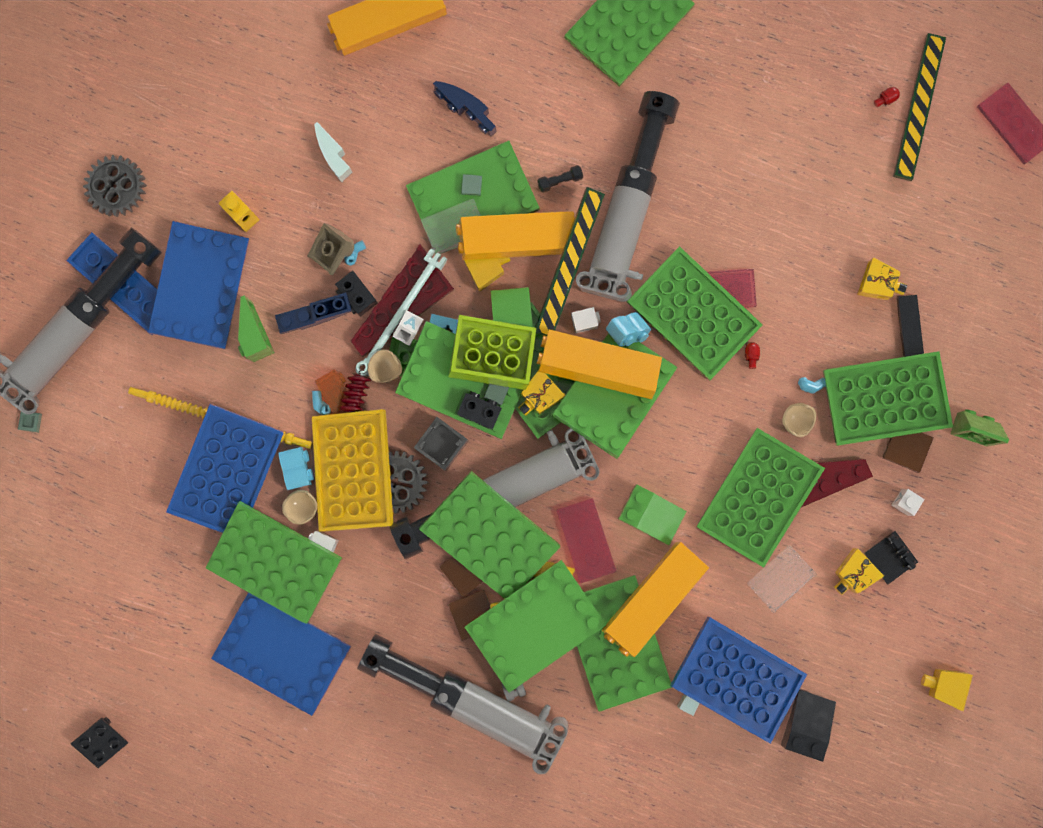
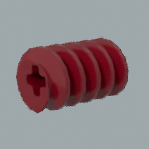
(356, 392)

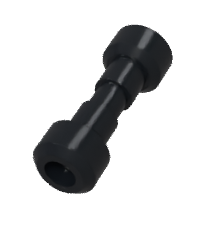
(546, 183)

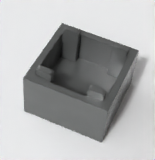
(441, 444)

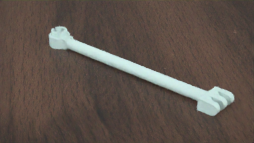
(433, 262)

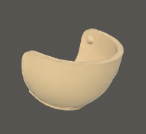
(384, 366)
(799, 419)
(299, 507)

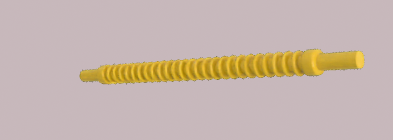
(152, 397)

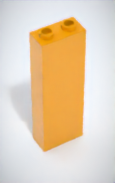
(379, 20)
(513, 235)
(599, 364)
(654, 599)

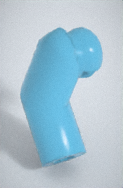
(359, 246)
(810, 386)
(319, 405)

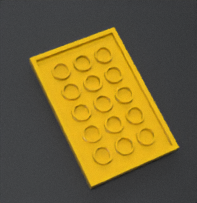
(352, 470)

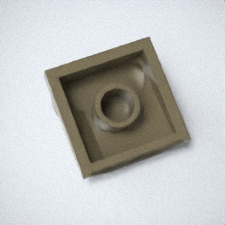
(331, 248)

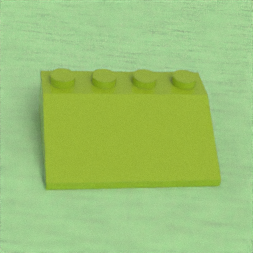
(492, 352)

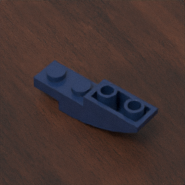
(462, 101)
(313, 314)

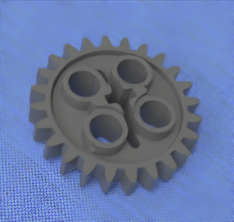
(127, 197)
(401, 465)

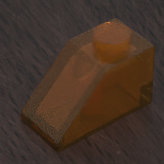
(332, 389)

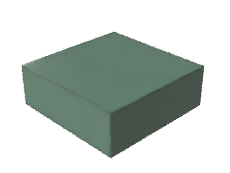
(471, 185)
(496, 393)
(30, 422)

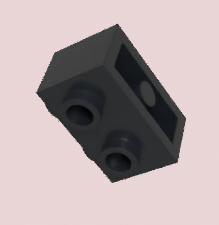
(358, 295)
(477, 410)

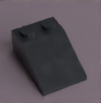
(809, 725)

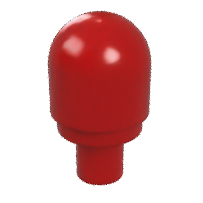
(887, 97)
(752, 354)

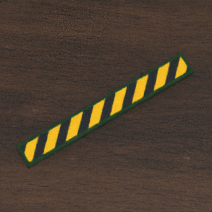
(919, 107)
(569, 261)

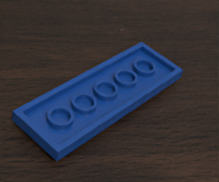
(137, 293)

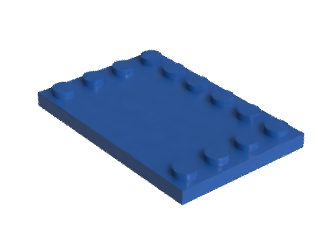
(198, 285)
(224, 468)
(281, 653)
(738, 679)

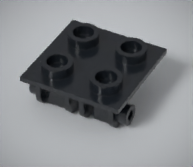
(891, 557)
(99, 742)

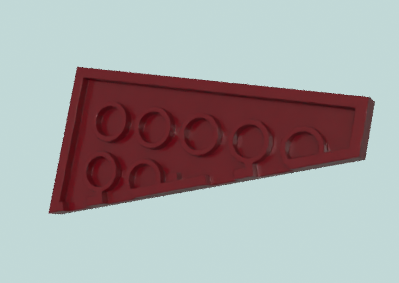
(432, 291)
(838, 476)

